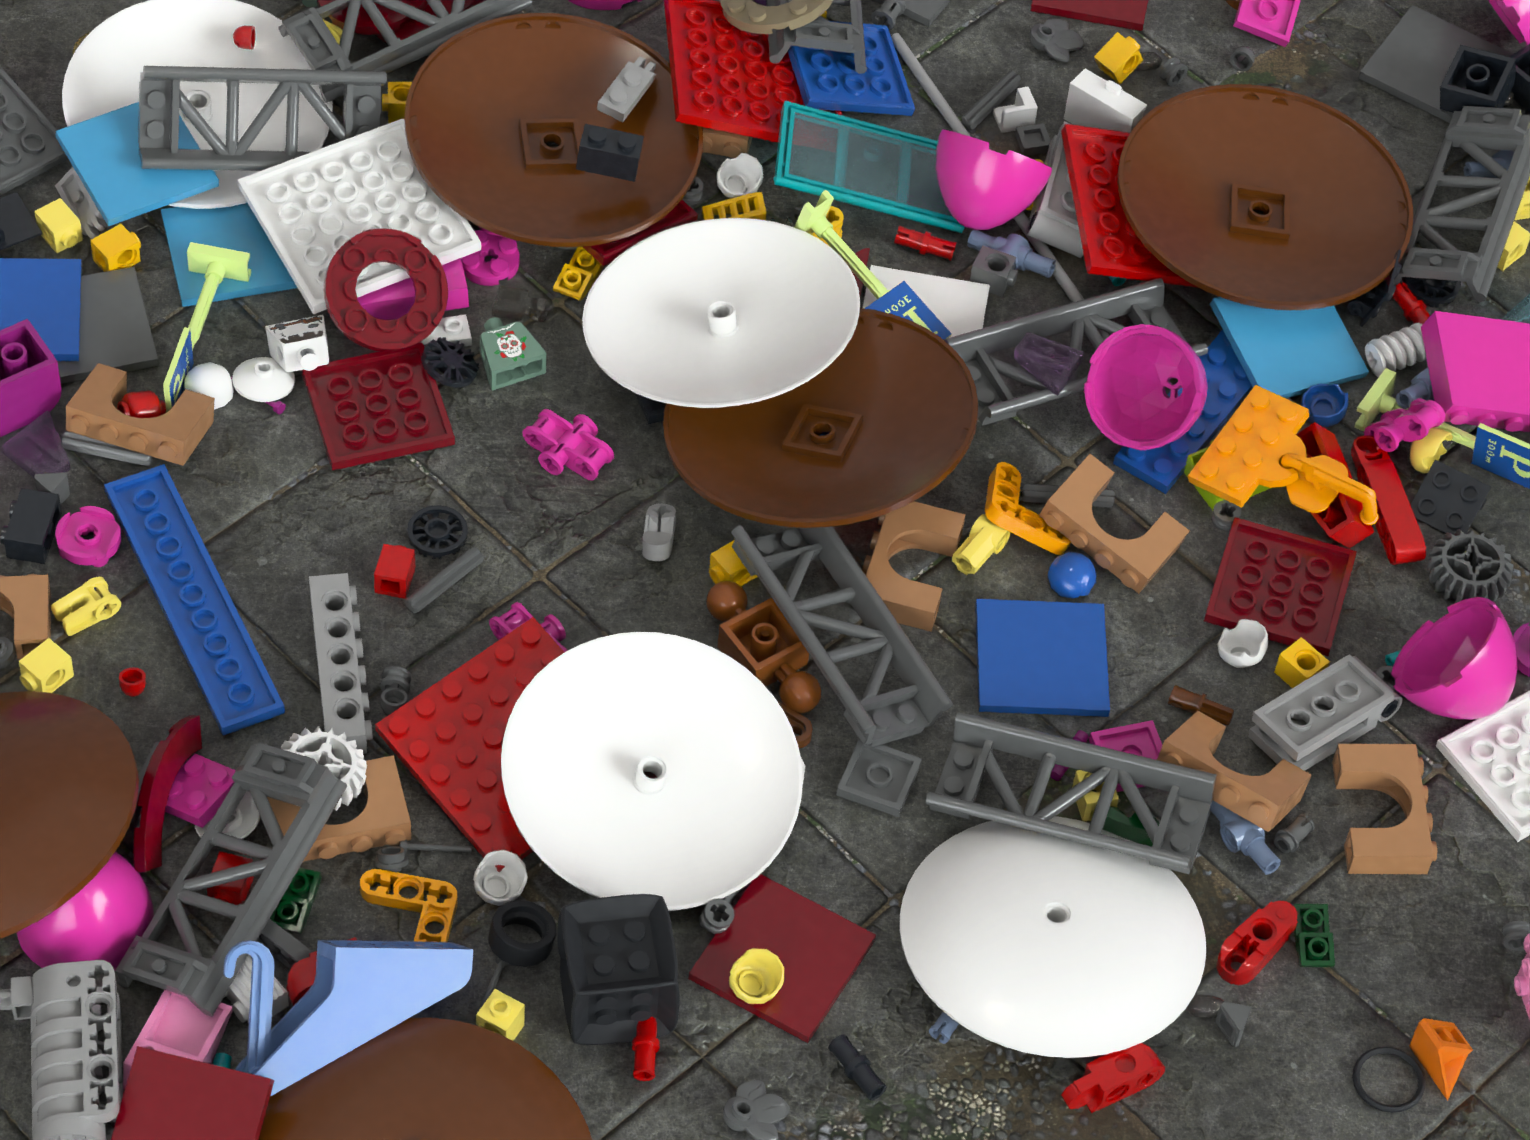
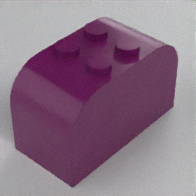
(27, 377)

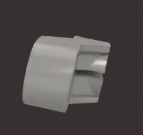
(659, 532)

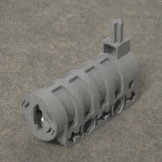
(67, 1050)

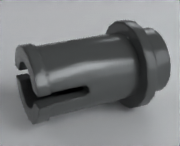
(1288, 839)

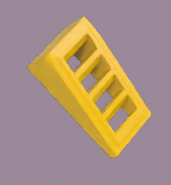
(750, 204)

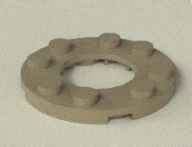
(762, 19)

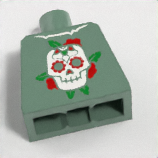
(510, 353)

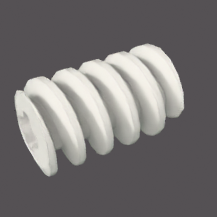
(1396, 350)

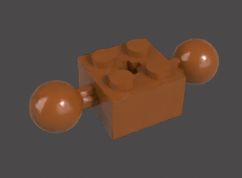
(763, 644)

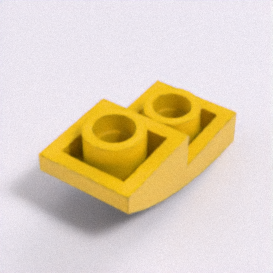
(578, 275)

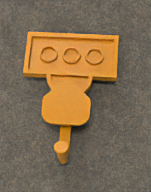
(1263, 450)

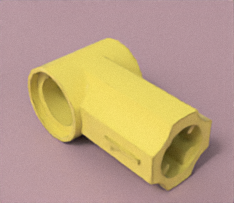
(978, 547)

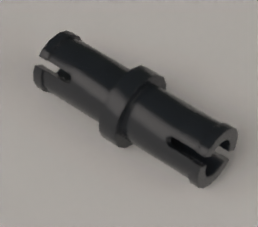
(857, 1067)

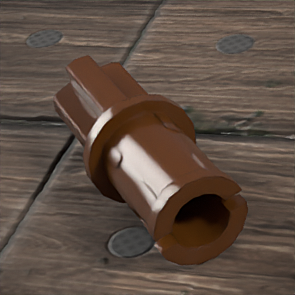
(1194, 702)

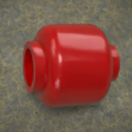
(141, 405)

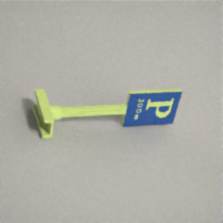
(216, 265)
(899, 301)
(1491, 448)

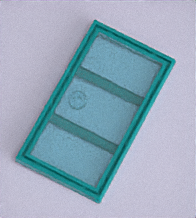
(860, 165)

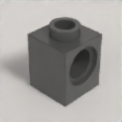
(994, 269)

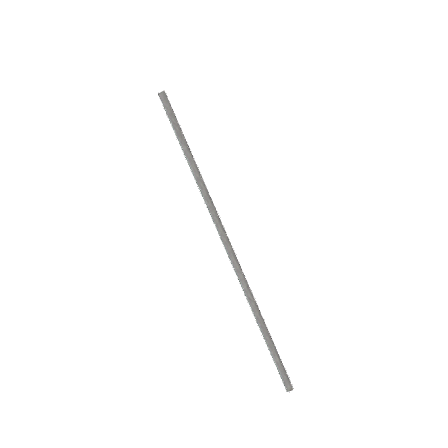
(956, 126)

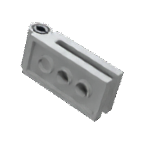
(1053, 211)
(1323, 712)

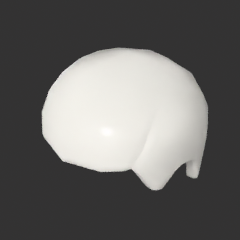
(739, 176)
(211, 381)
(1243, 644)
(500, 886)

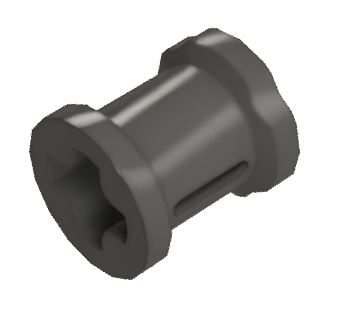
(890, 13)

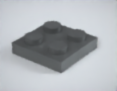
(879, 777)

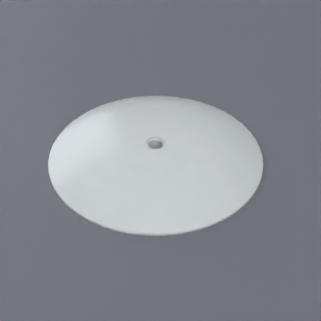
(192, 34)
(721, 312)
(664, 708)
(1051, 940)

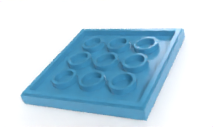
(109, 166)
(229, 229)
(1290, 347)

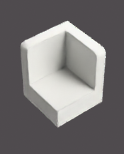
(1019, 114)

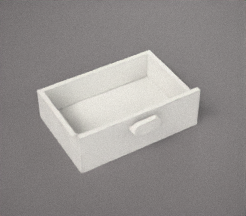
(1101, 104)

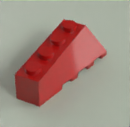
(1342, 517)

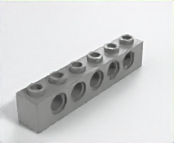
(330, 594)

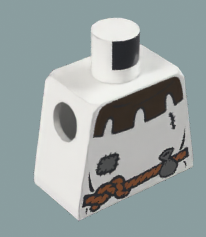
(299, 343)

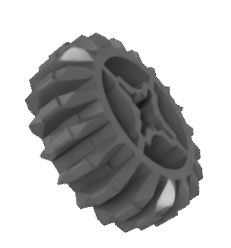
(1469, 567)

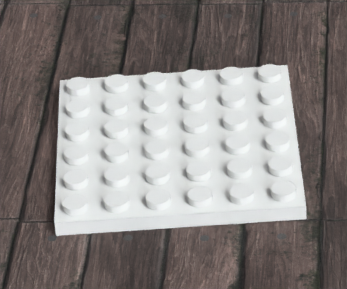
(344, 190)

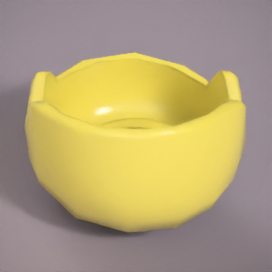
(1427, 450)
(756, 976)

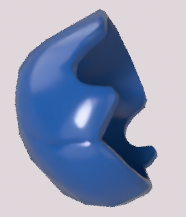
(1326, 404)
(1072, 575)

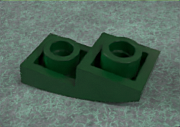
(1126, 827)
(297, 901)
(1313, 936)

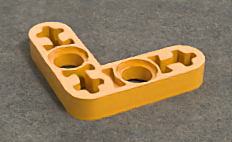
(1005, 512)
(430, 910)

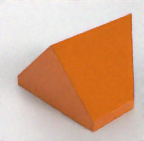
(1440, 1051)

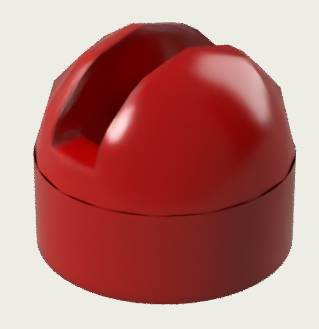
(245, 37)
(132, 681)

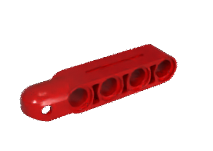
(1396, 519)

